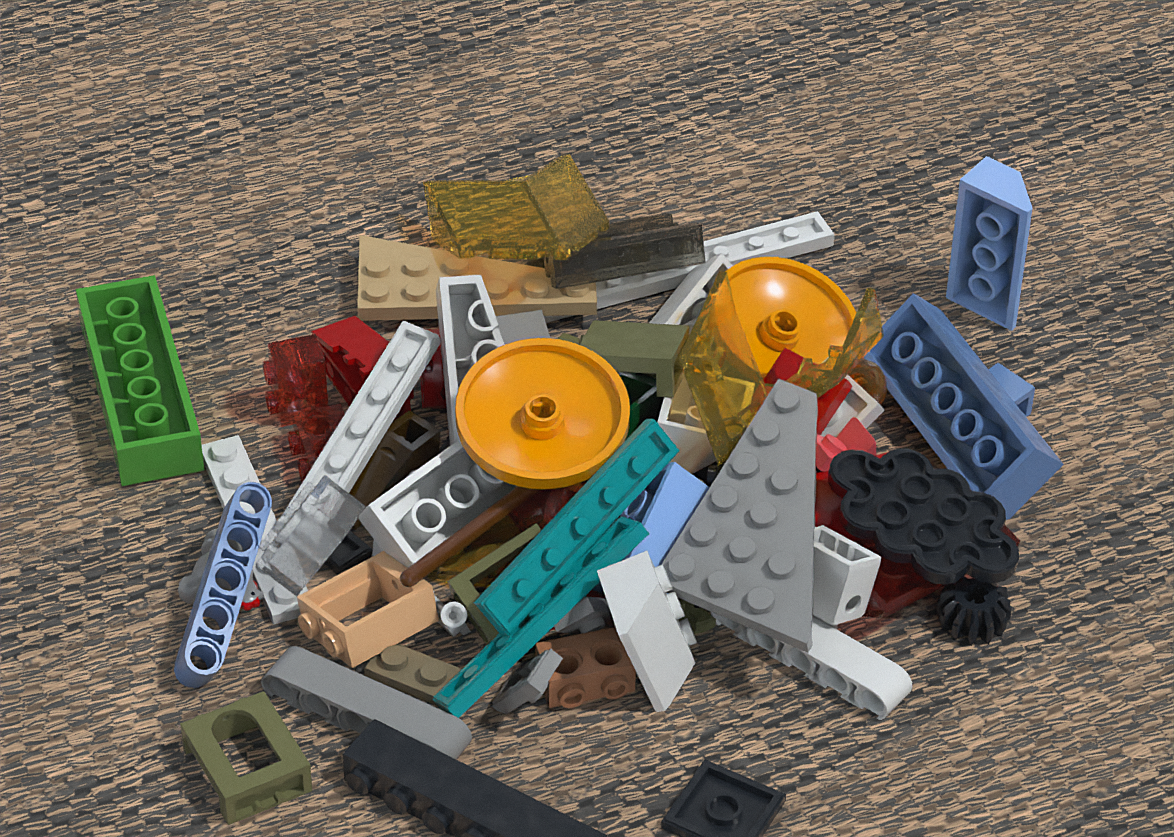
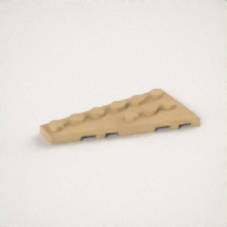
(402, 281)

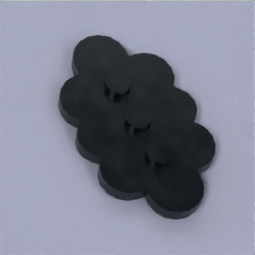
(923, 516)

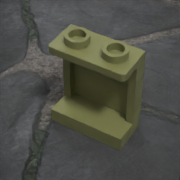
(641, 349)

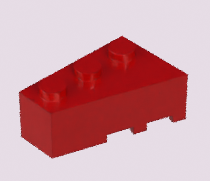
(350, 356)

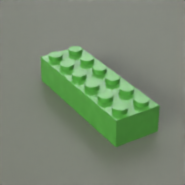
(139, 381)

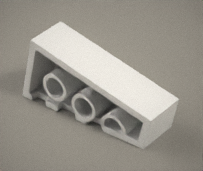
(466, 333)

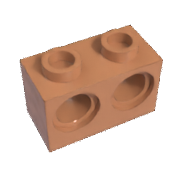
(591, 668)

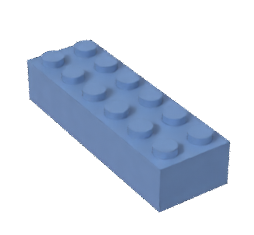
(961, 406)

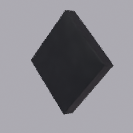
(723, 805)

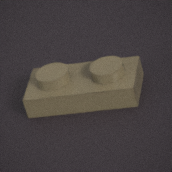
(410, 671)

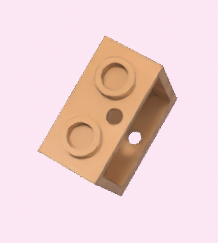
(377, 577)

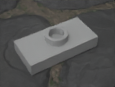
(586, 616)
(527, 682)

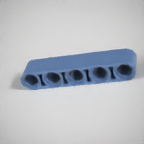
(210, 598)

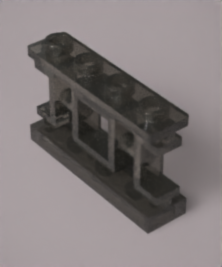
(628, 250)

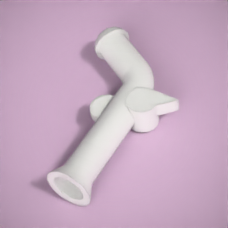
(452, 617)

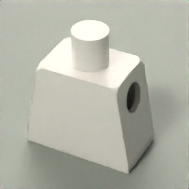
(841, 577)

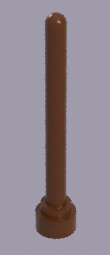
(466, 535)

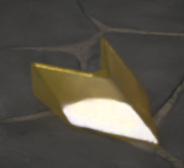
(517, 216)
(727, 378)

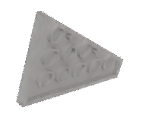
(754, 530)

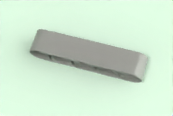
(356, 700)

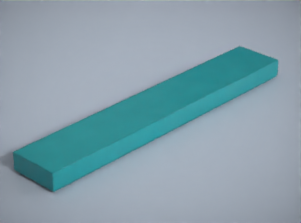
(576, 527)
(505, 651)

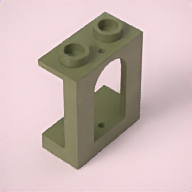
(259, 789)

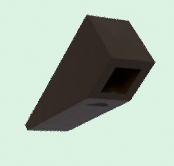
(403, 449)

